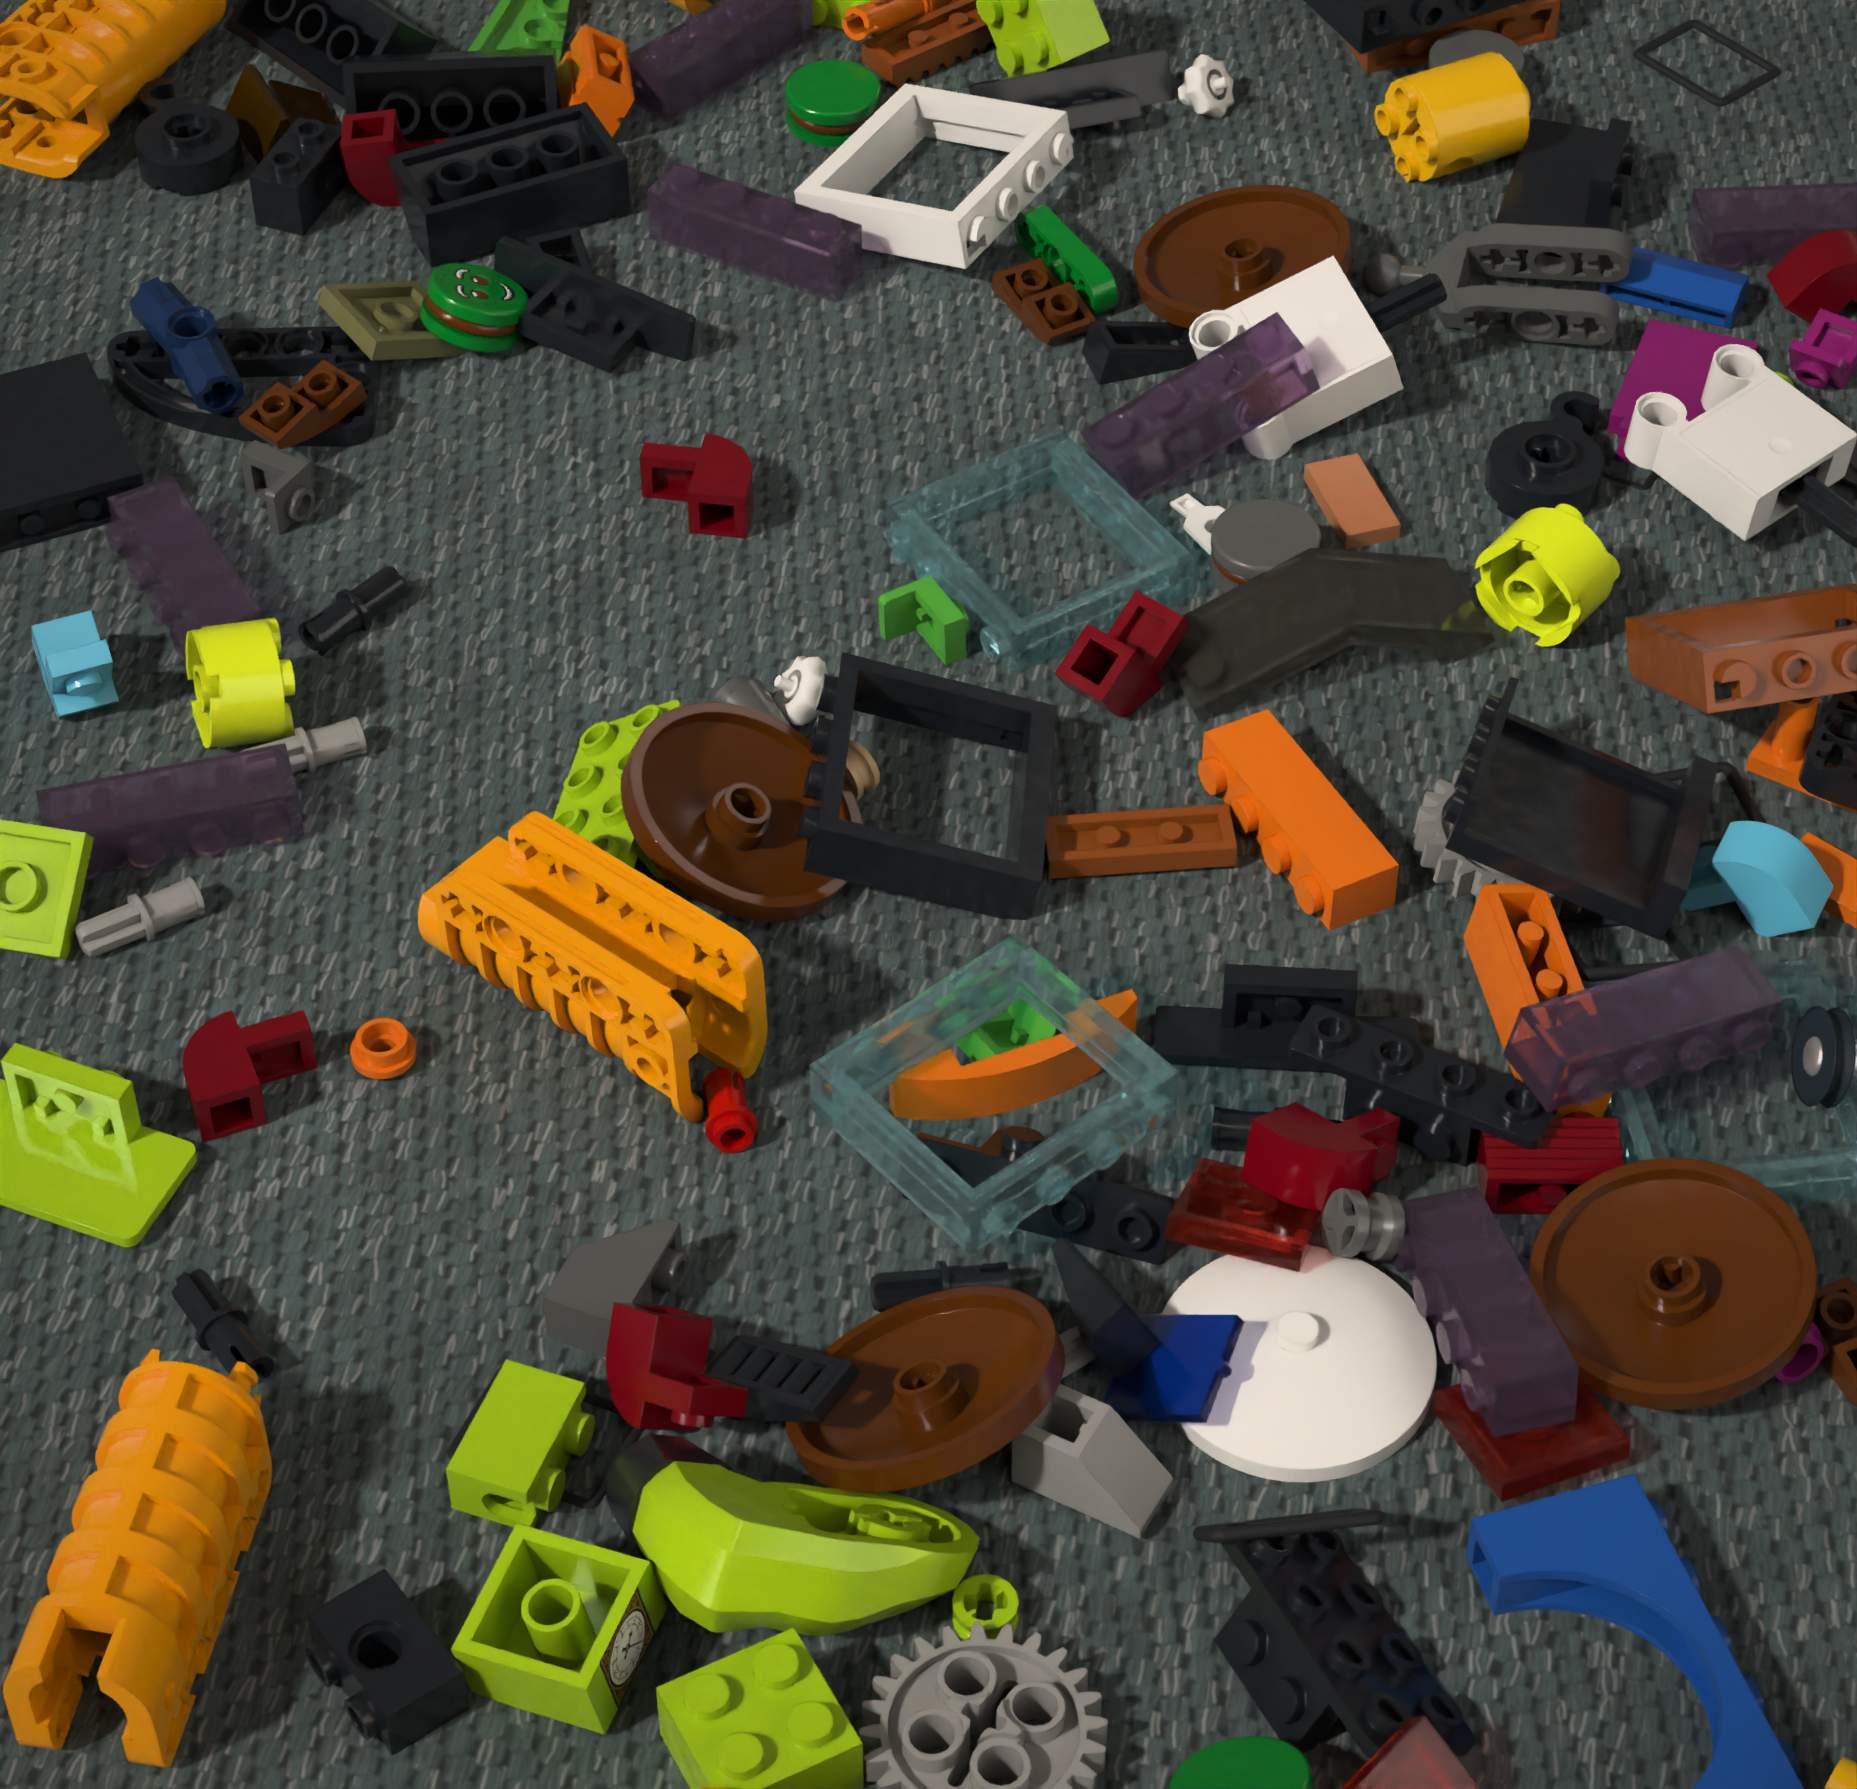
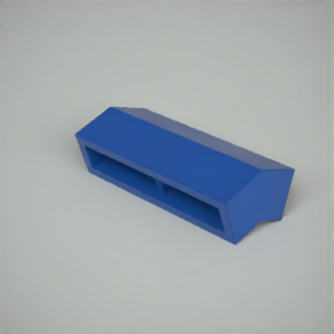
(1681, 288)

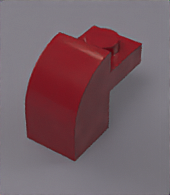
(365, 146)
(1818, 274)
(710, 478)
(1124, 665)
(230, 1063)
(1308, 1157)
(659, 1368)

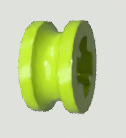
(983, 1588)

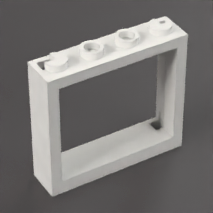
(1032, 134)

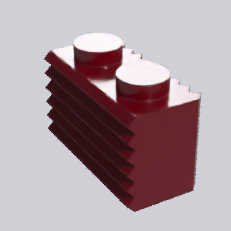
(1539, 1179)

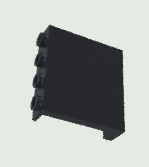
(58, 453)
(1577, 819)

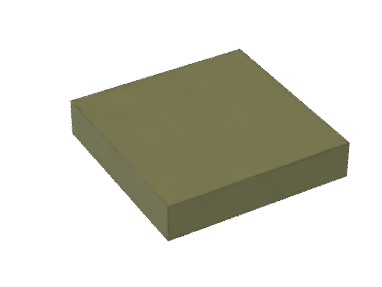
(384, 319)

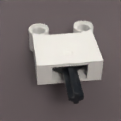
(1339, 338)
(1752, 450)

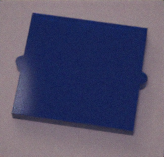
(1181, 1373)

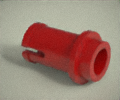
(730, 1121)

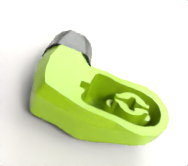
(779, 1551)

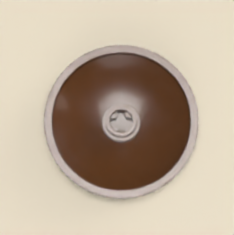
(1235, 247)
(721, 806)
(1676, 1282)
(934, 1389)

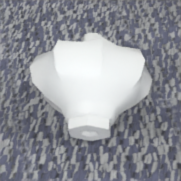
(1207, 87)
(800, 689)

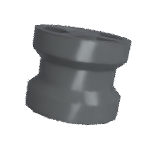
(1363, 1224)

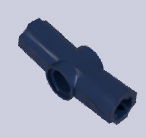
(191, 342)

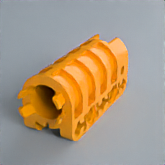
(147, 1558)

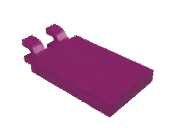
(1671, 362)

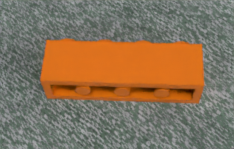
(1298, 820)
(1521, 960)

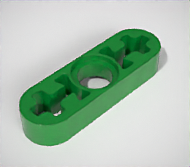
(1066, 256)

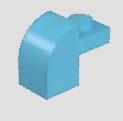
(74, 664)
(1767, 876)

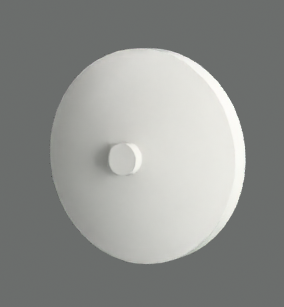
(1324, 1369)

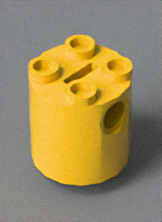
(1455, 116)

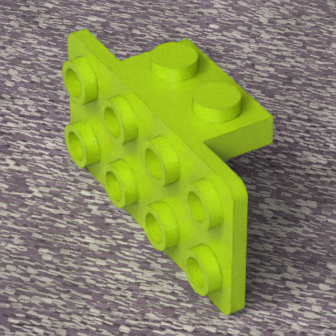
(592, 790)
(80, 1150)

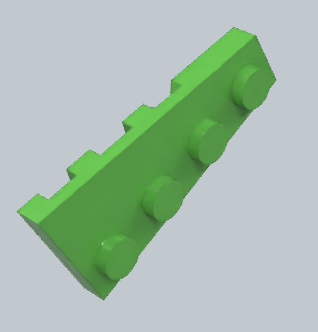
(524, 26)

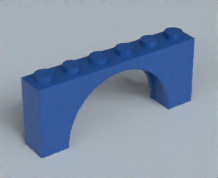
(1612, 1559)

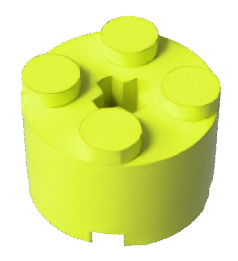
(1545, 574)
(239, 683)

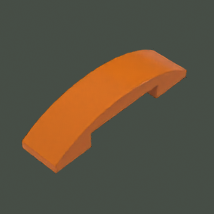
(1004, 1081)

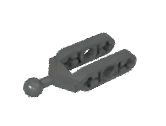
(1500, 253)

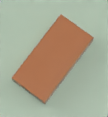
(1351, 501)

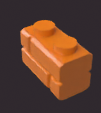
(597, 74)

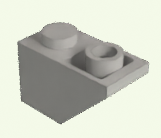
(1090, 1462)

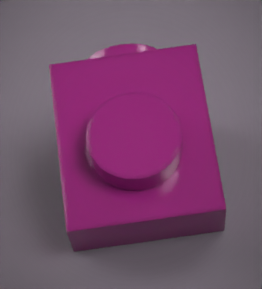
(1826, 352)

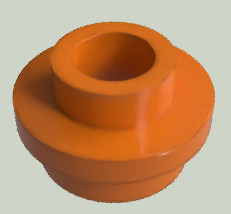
(383, 1035)

